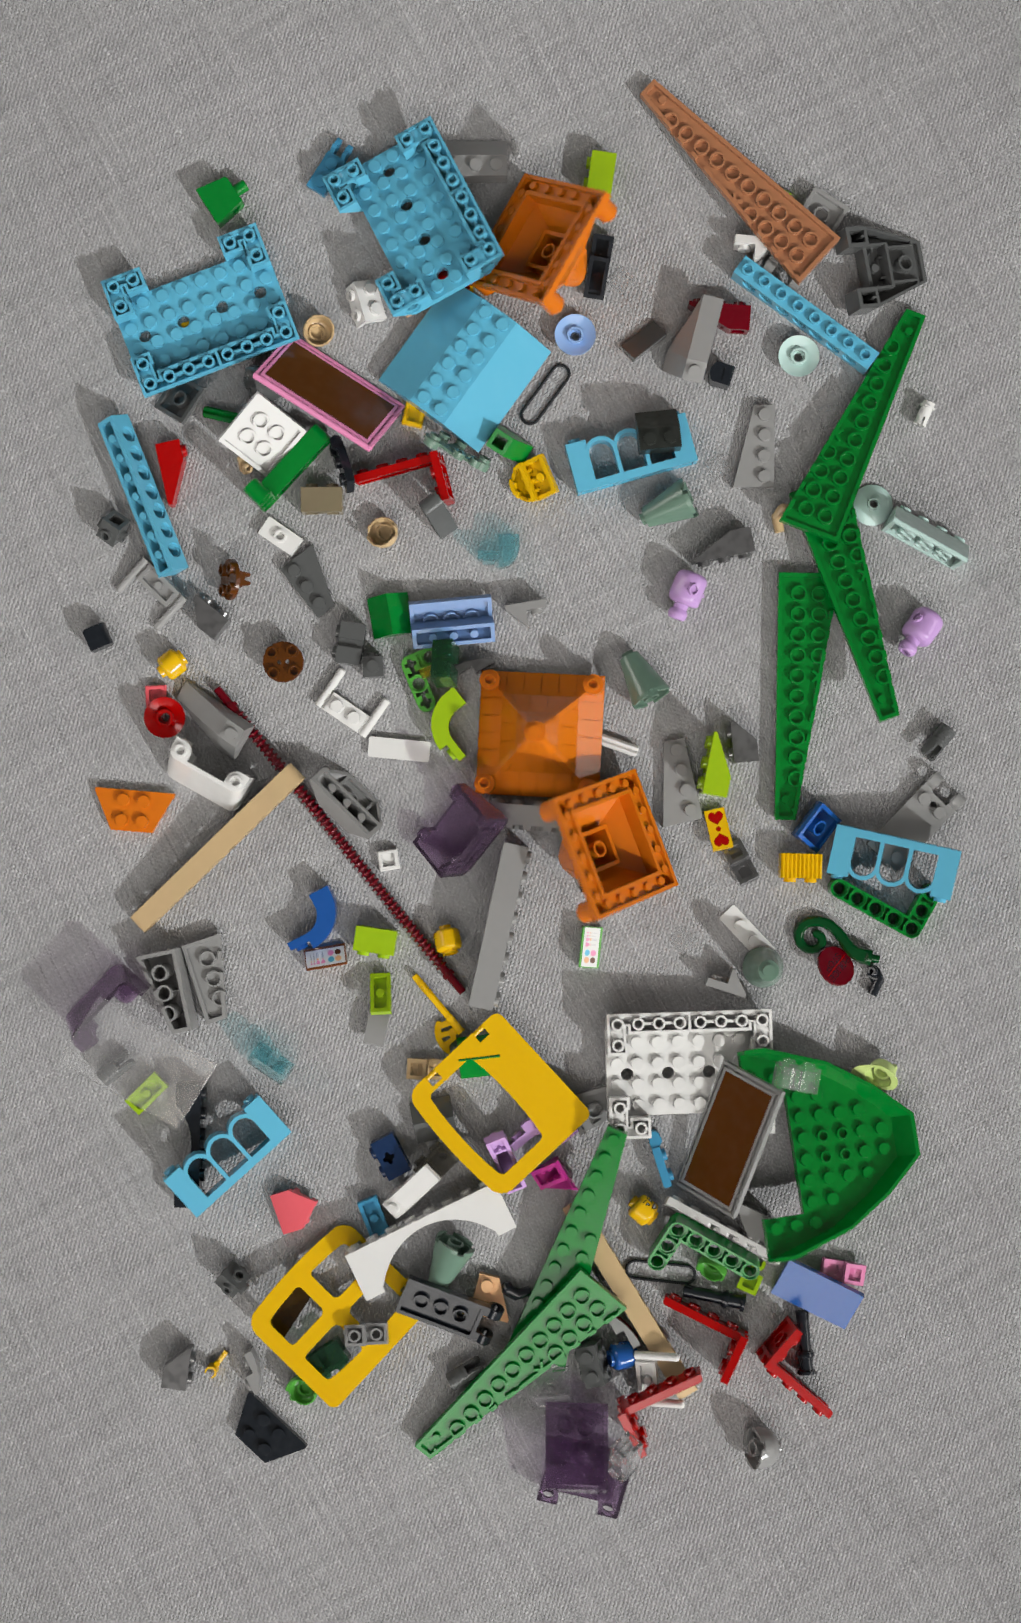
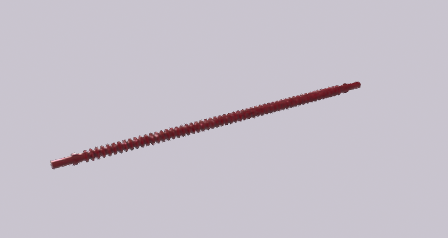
(448, 974)

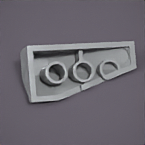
(692, 347)
(219, 723)

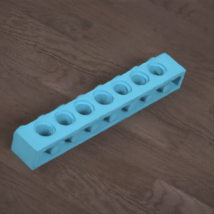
(804, 315)
(143, 495)

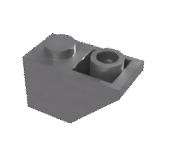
(208, 619)
(743, 745)
(177, 1370)

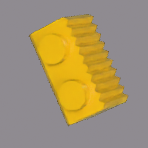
(800, 866)

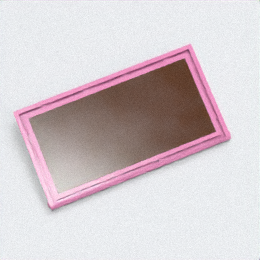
(330, 392)

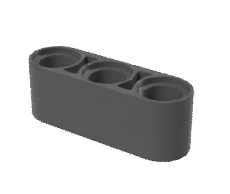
(438, 515)

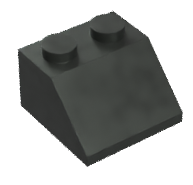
(658, 431)

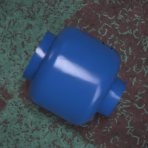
(621, 1355)

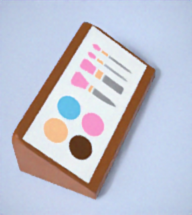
(325, 957)

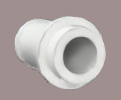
(924, 413)

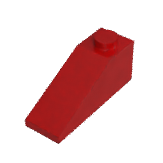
(172, 466)

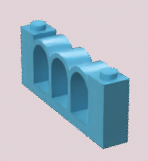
(583, 473)
(842, 852)
(187, 1189)

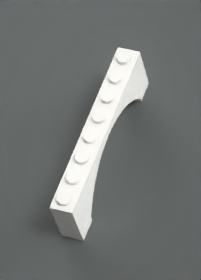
(372, 1258)

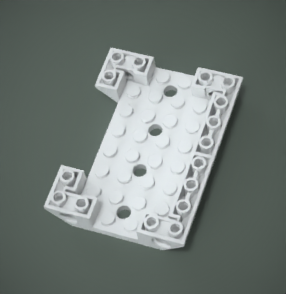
(679, 1041)

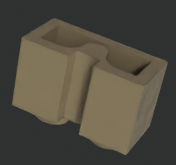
(322, 500)

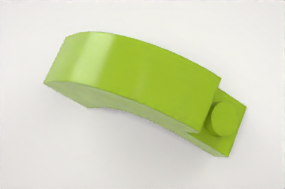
(440, 721)

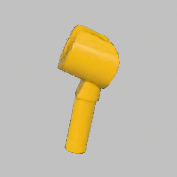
(215, 1365)

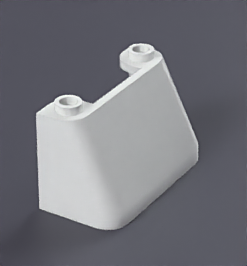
(226, 794)

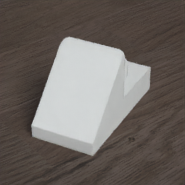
(750, 243)

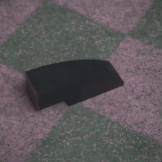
(598, 266)

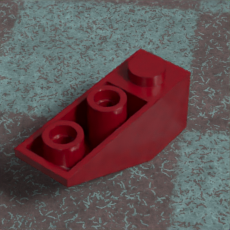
(733, 317)

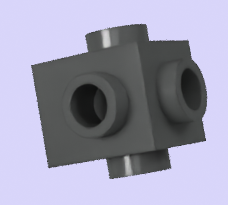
(113, 528)
(233, 1279)

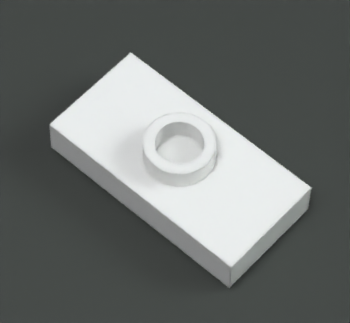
(280, 536)

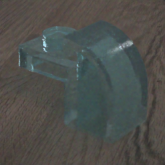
(507, 552)

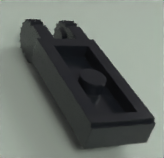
(342, 462)

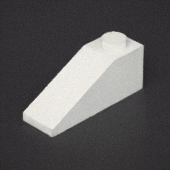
(411, 1191)

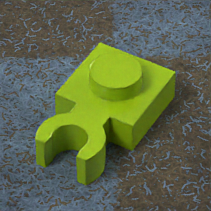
(751, 1286)

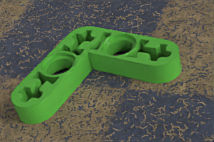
(421, 663)

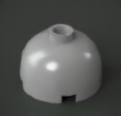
(762, 1447)

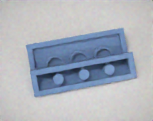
(456, 618)

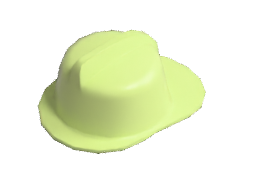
(879, 1073)

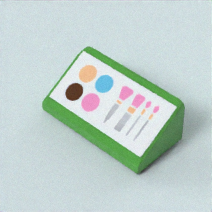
(590, 946)

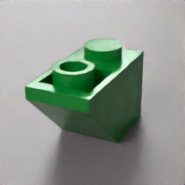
(509, 444)

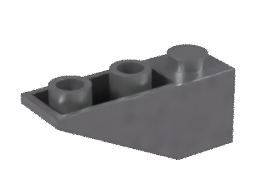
(733, 544)

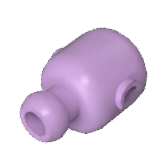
(686, 592)
(920, 630)

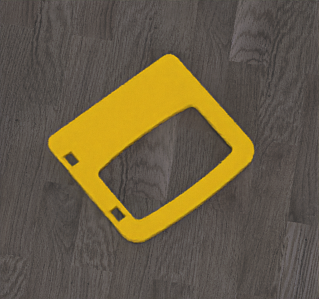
(529, 1082)

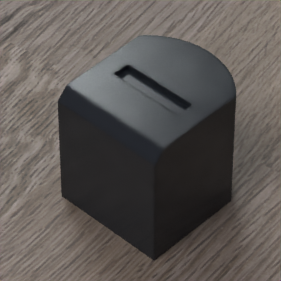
(720, 375)
(97, 637)

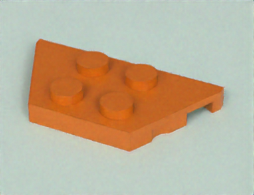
(133, 809)

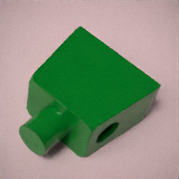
(223, 199)

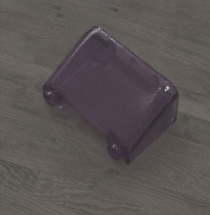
(461, 833)
(116, 982)

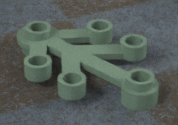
(456, 450)

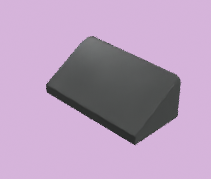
(644, 341)

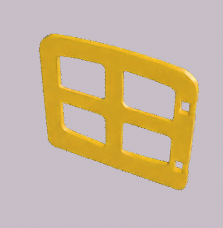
(335, 1312)

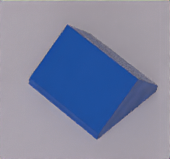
(816, 826)

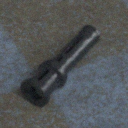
(724, 1298)
(804, 1352)

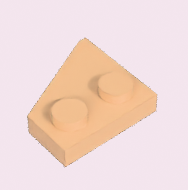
(490, 1290)

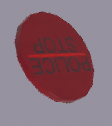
(835, 966)

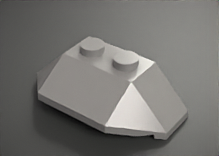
(347, 802)

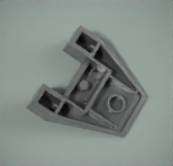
(885, 266)

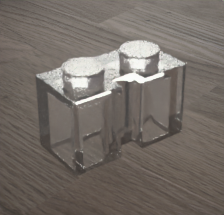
(796, 1077)
(624, 1457)

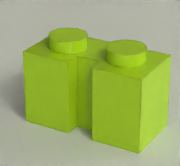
(601, 170)
(375, 940)

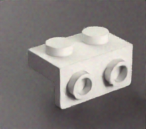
(365, 302)

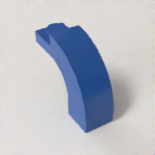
(326, 918)

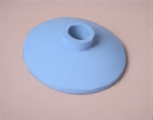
(575, 324)

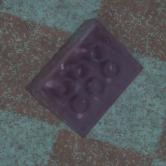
(576, 1447)

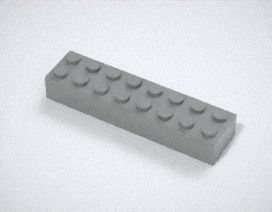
(498, 926)

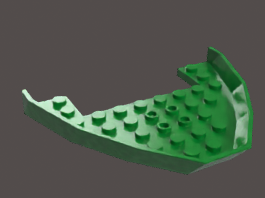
(846, 1152)

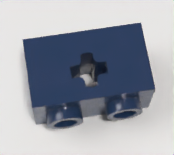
(389, 1143)

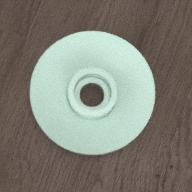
(805, 348)
(865, 513)

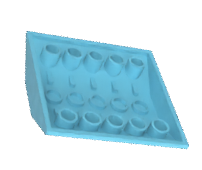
(465, 366)

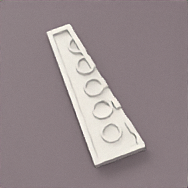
(676, 1204)

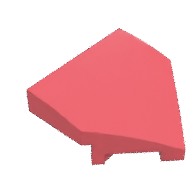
(292, 1209)

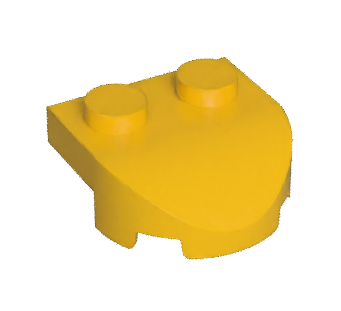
(533, 480)

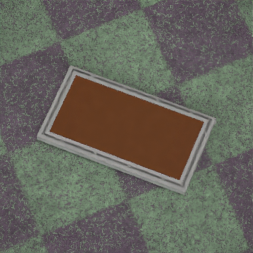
(730, 1138)

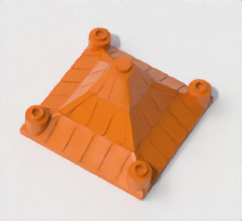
(545, 240)
(539, 733)
(610, 845)

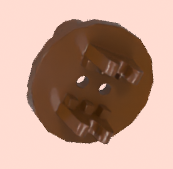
(231, 579)
(285, 671)

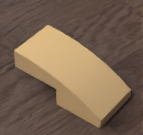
(420, 1067)

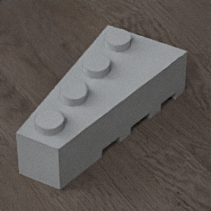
(524, 816)
(171, 987)

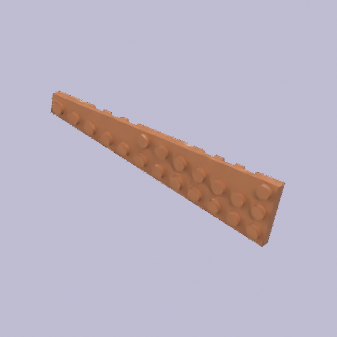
(774, 216)

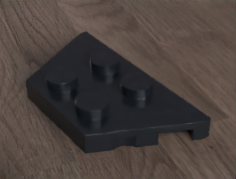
(266, 1432)

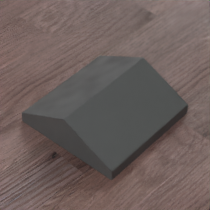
(180, 401)
(422, 1130)

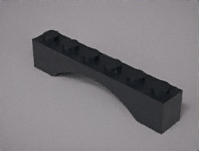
(198, 1134)

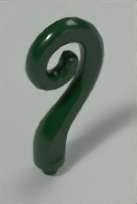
(855, 952)

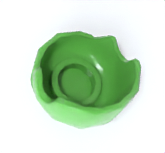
(710, 1269)
(300, 1391)

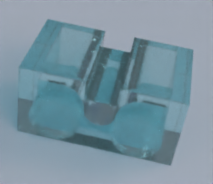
(266, 1063)

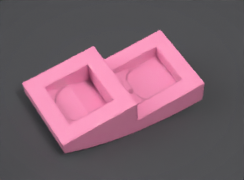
(844, 1271)

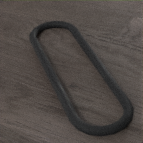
(552, 399)
(661, 1280)

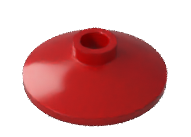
(155, 722)

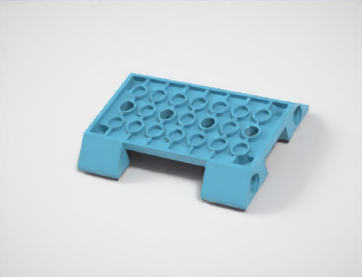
(439, 209)
(211, 338)

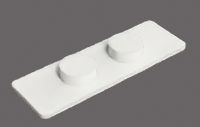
(399, 749)
(744, 929)

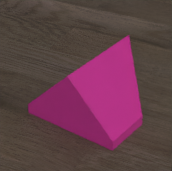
(553, 1176)

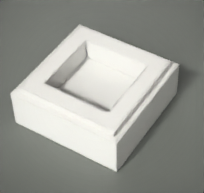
(388, 859)

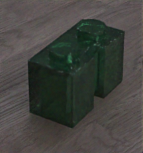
(444, 656)
(330, 1357)

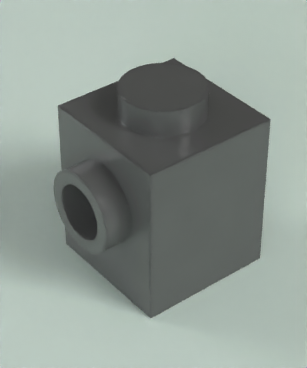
(373, 666)

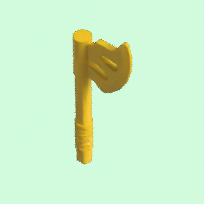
(450, 1019)

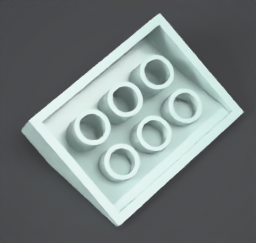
(926, 538)

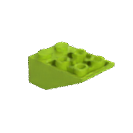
(715, 775)

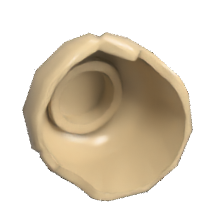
(318, 330)
(382, 532)

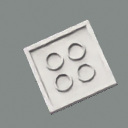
(262, 434)

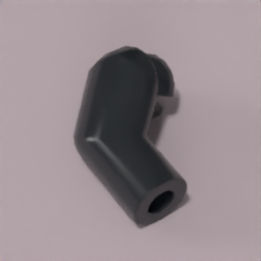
(876, 980)
(513, 1292)

